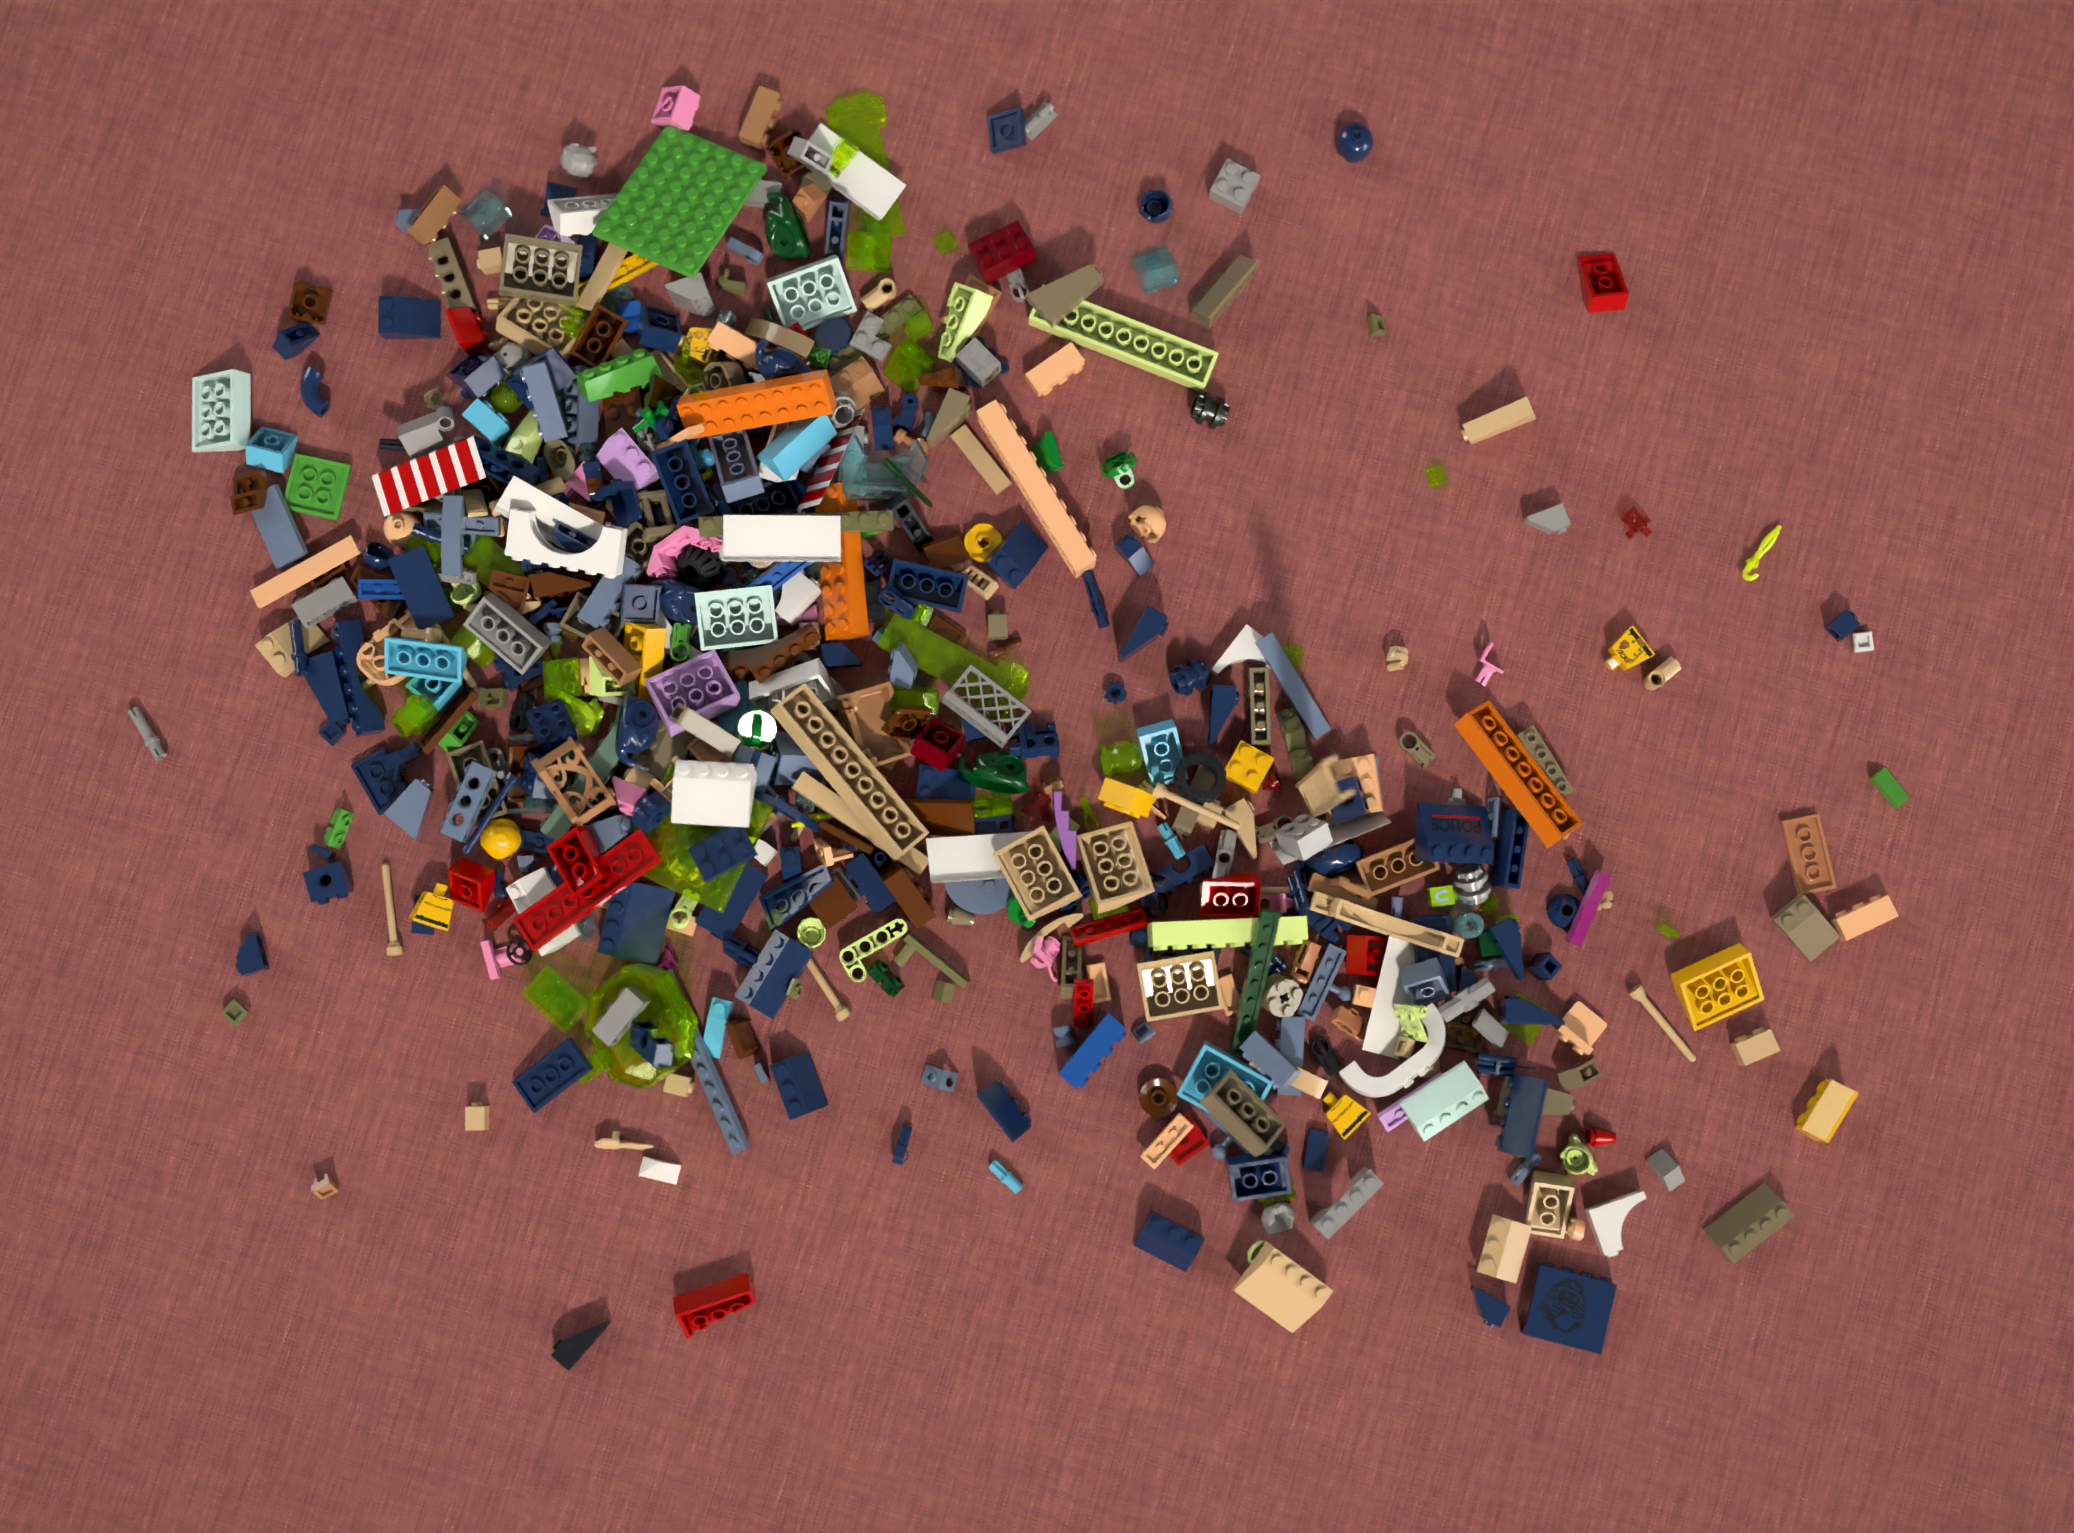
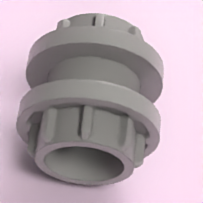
(844, 410)
(1472, 884)

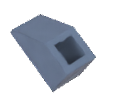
(904, 667)

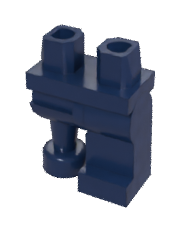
(1034, 741)
(1325, 925)

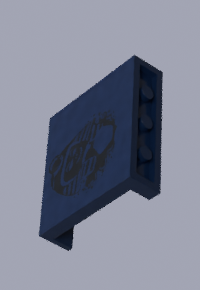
(1570, 1308)

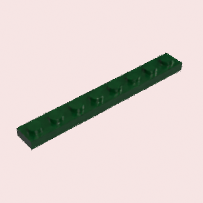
(1255, 978)

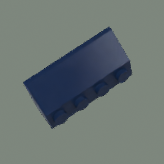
(683, 482)
(929, 585)
(772, 973)

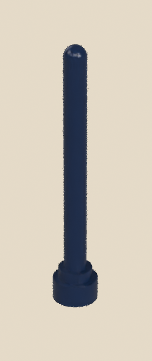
(510, 782)

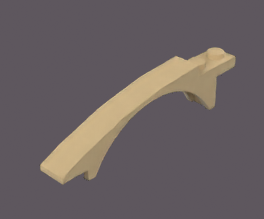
(1386, 924)

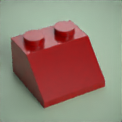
(467, 329)
(471, 883)
(1365, 954)

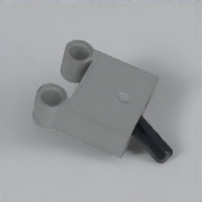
(423, 434)

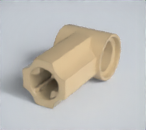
(877, 297)
(428, 635)
(1662, 673)

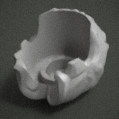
(1278, 1217)

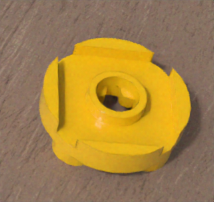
(975, 535)

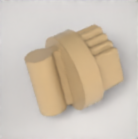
(1397, 658)

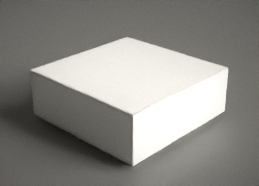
(1862, 641)

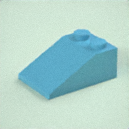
(1160, 751)

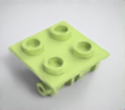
(1409, 1019)

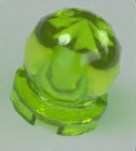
(1120, 759)

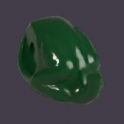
(785, 229)
(996, 773)

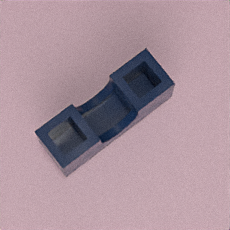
(1199, 862)
(654, 1049)

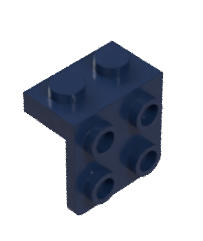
(623, 499)
(511, 677)
(551, 725)

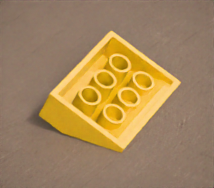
(1717, 986)

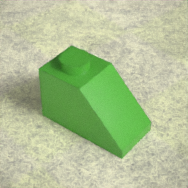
(459, 732)

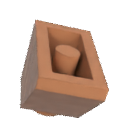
(808, 201)

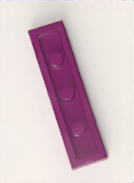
(1588, 908)

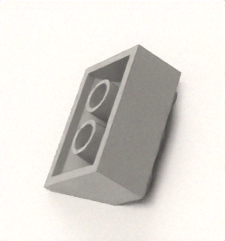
(691, 295)

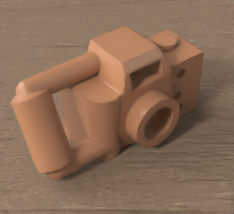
(1305, 959)
(1349, 1022)

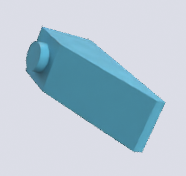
(715, 1029)

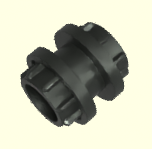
(1209, 410)

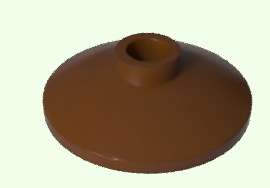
(1165, 1105)

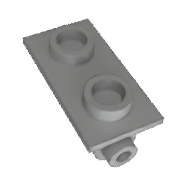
(1039, 120)

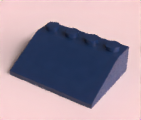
(637, 922)
(1521, 1115)

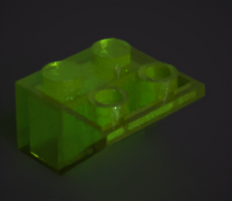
(869, 251)

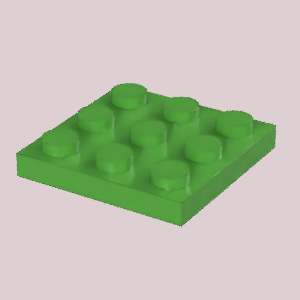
(317, 486)

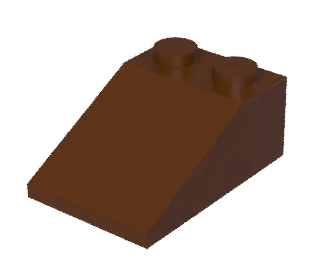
(556, 586)

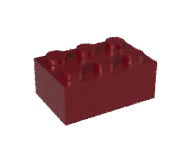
(1002, 252)

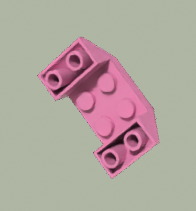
(666, 552)

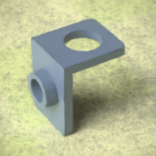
(937, 1078)

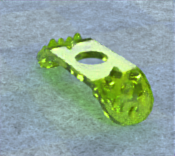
(571, 327)

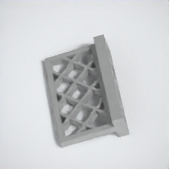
(973, 715)

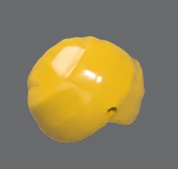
(501, 838)

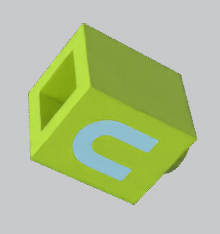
(1441, 896)

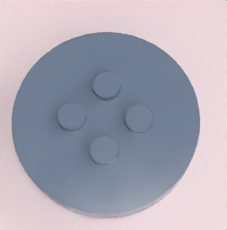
(981, 895)

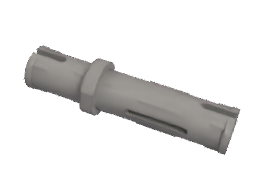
(151, 741)

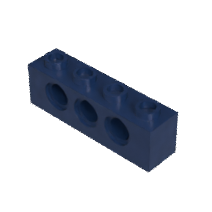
(505, 465)

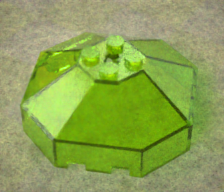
(667, 1001)

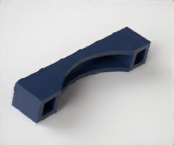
(365, 715)

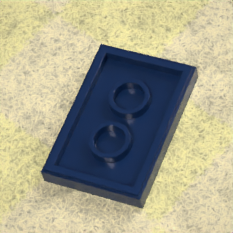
(378, 780)

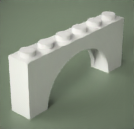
(527, 542)
(796, 595)

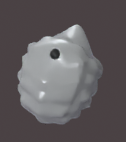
(578, 160)
(511, 356)

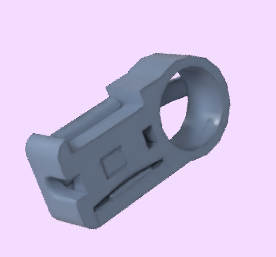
(750, 254)

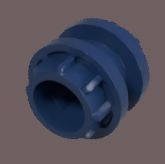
(1192, 676)

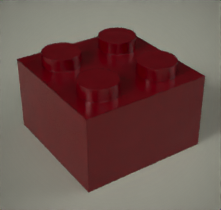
(938, 744)

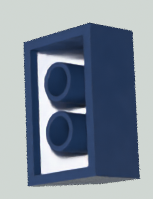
(798, 1085)
(1004, 1110)
(1169, 1241)

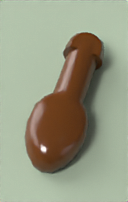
(1004, 649)

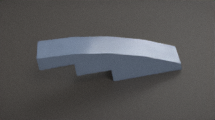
(452, 534)

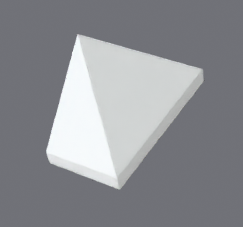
(659, 1170)

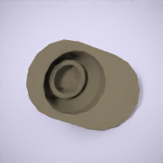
(560, 458)

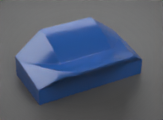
(630, 311)

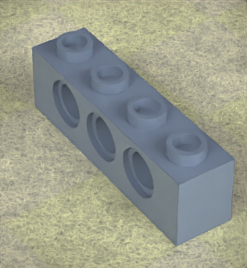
(470, 813)

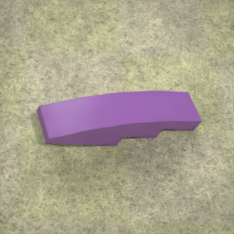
(1066, 837)

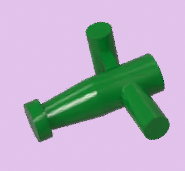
(650, 417)

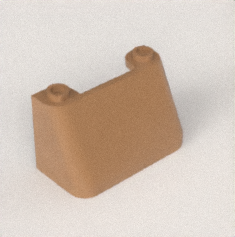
(862, 717)

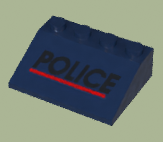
(1453, 834)

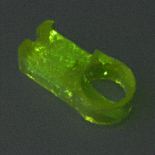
(995, 807)

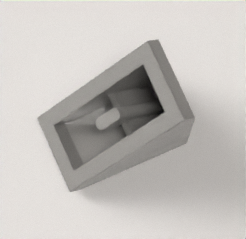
(1666, 1169)

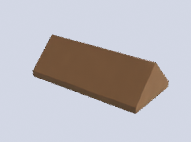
(1392, 867)

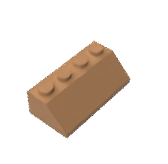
(858, 382)

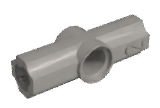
(1225, 848)
(1466, 999)

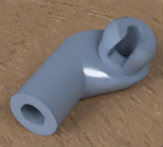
(929, 418)

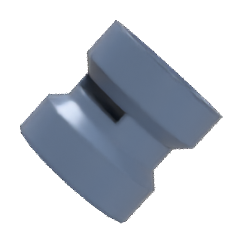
(553, 631)
(1064, 1036)

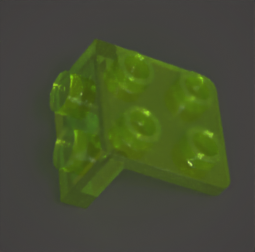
(562, 678)

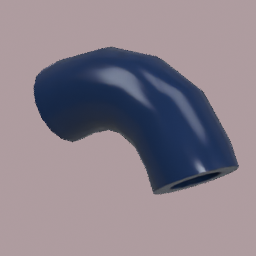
(310, 392)

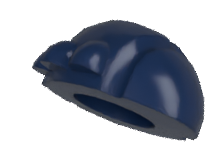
(1115, 688)

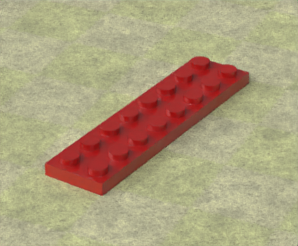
(560, 910)

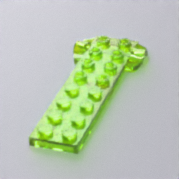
(859, 121)
(949, 661)

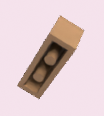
(760, 118)
(434, 215)
(612, 656)

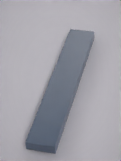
(1292, 685)

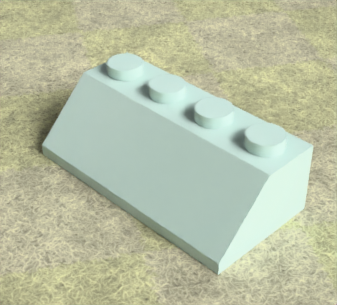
(1444, 1101)

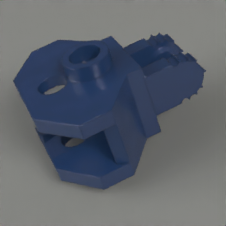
(651, 811)

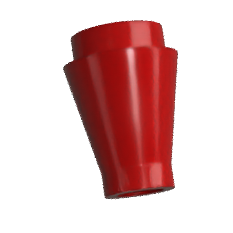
(1599, 1137)

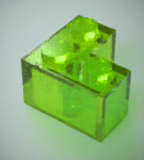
(414, 716)

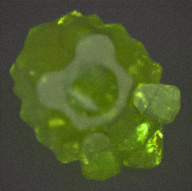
(504, 398)

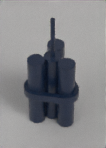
(1298, 891)
(740, 951)
(1497, 1064)

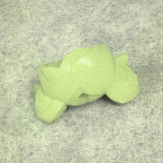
(1584, 1160)

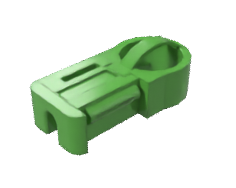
(680, 639)

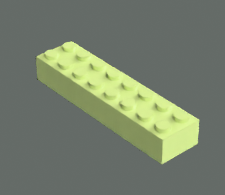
(1221, 932)

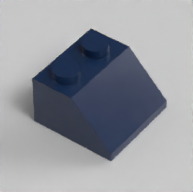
(659, 329)

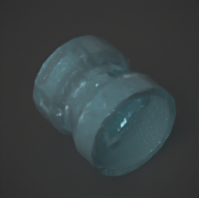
(588, 452)

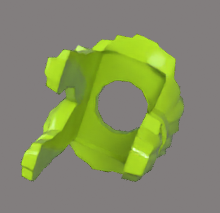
(584, 715)

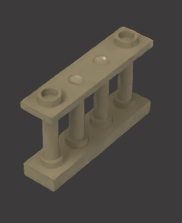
(653, 532)

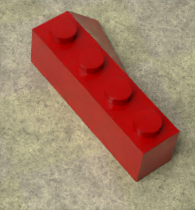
(713, 1302)

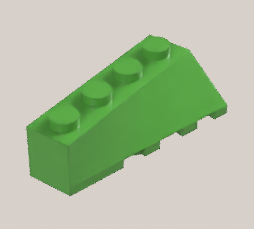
(618, 375)

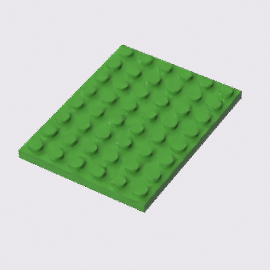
(680, 201)

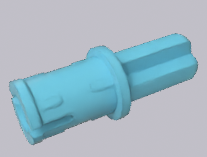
(1171, 840)
(1005, 1176)

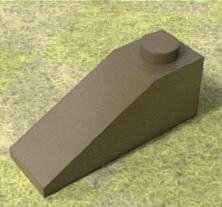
(1070, 967)

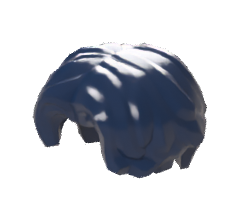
(1156, 206)

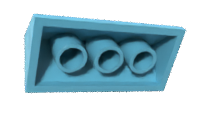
(797, 445)
(424, 659)

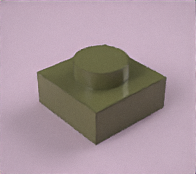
(235, 1012)

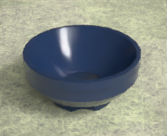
(1554, 910)

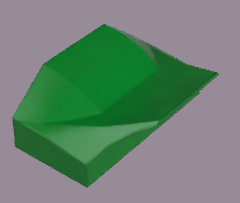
(1047, 453)

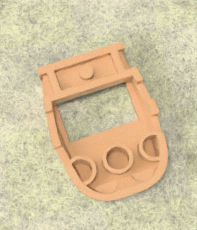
(372, 655)

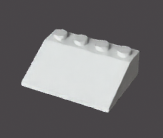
(713, 793)

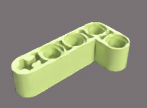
(875, 946)

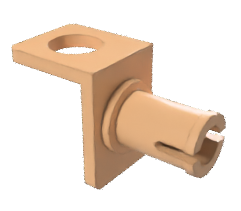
(1150, 789)

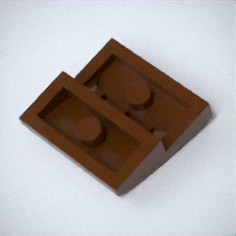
(249, 492)

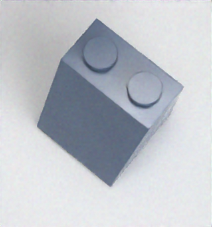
(790, 761)
(412, 808)
(611, 831)

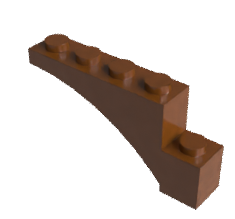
(771, 657)

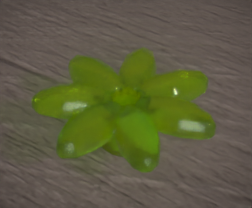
(1489, 903)

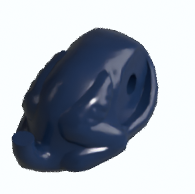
(778, 362)
(678, 600)
(635, 728)
(1332, 860)

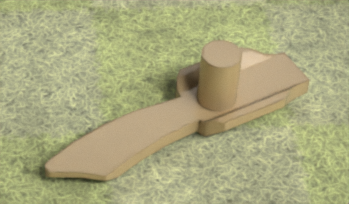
(614, 1143)

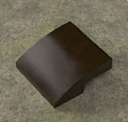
(660, 391)
(1461, 1034)

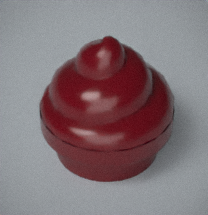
(1271, 782)

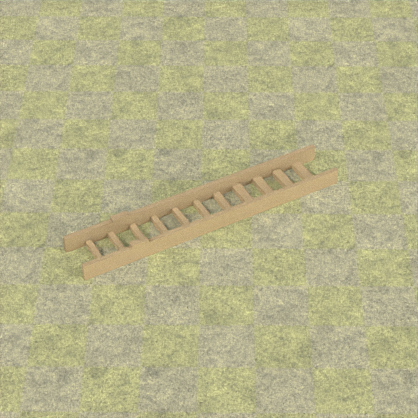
(1320, 789)

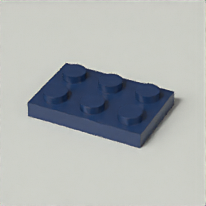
(722, 852)

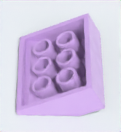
(697, 684)

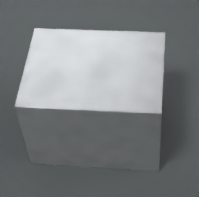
(978, 362)

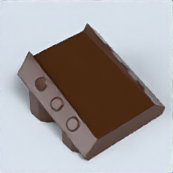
(778, 151)
(309, 303)
(944, 379)
(948, 553)
(907, 722)
(742, 1037)

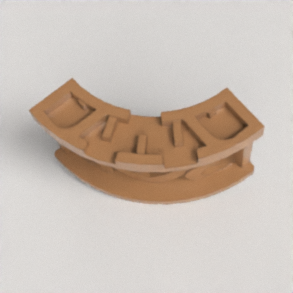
(548, 773)

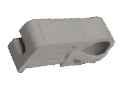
(1017, 280)

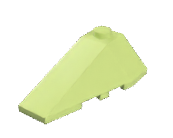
(966, 312)
(525, 439)

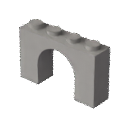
(1363, 1187)

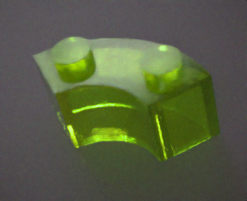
(916, 696)

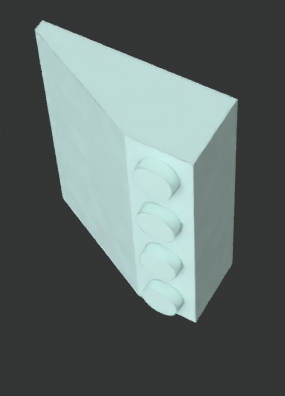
(812, 293)
(221, 411)
(736, 617)

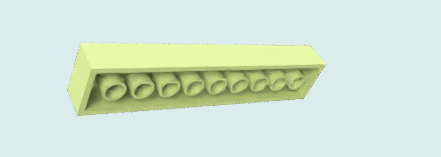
(1134, 344)

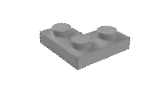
(866, 340)

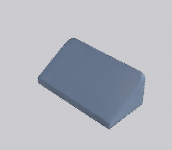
(1493, 815)

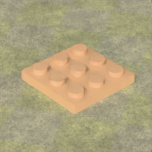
(1366, 769)

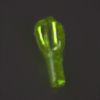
(1087, 811)

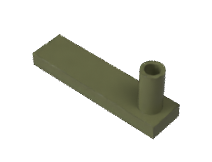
(914, 943)

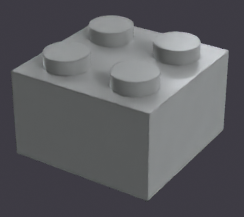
(1234, 186)
(1304, 837)

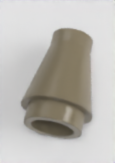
(957, 916)

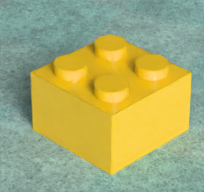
(1248, 766)
(1125, 798)

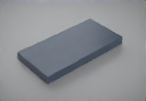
(279, 529)

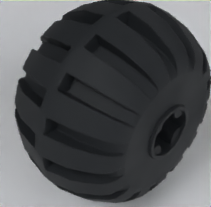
(700, 567)

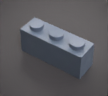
(1269, 1060)

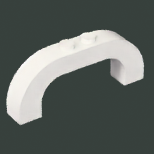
(1406, 1072)

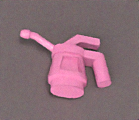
(1045, 953)

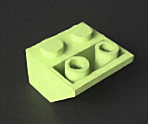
(603, 685)

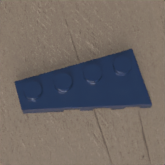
(792, 896)

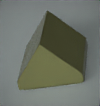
(1376, 325)
(943, 992)

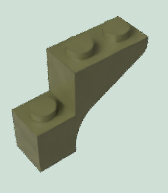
(1295, 742)

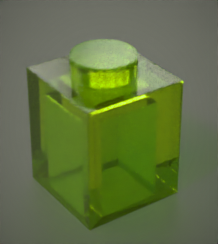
(918, 326)

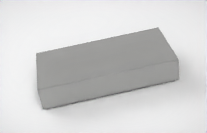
(1490, 1028)

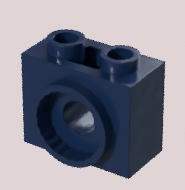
(1359, 807)
(339, 885)

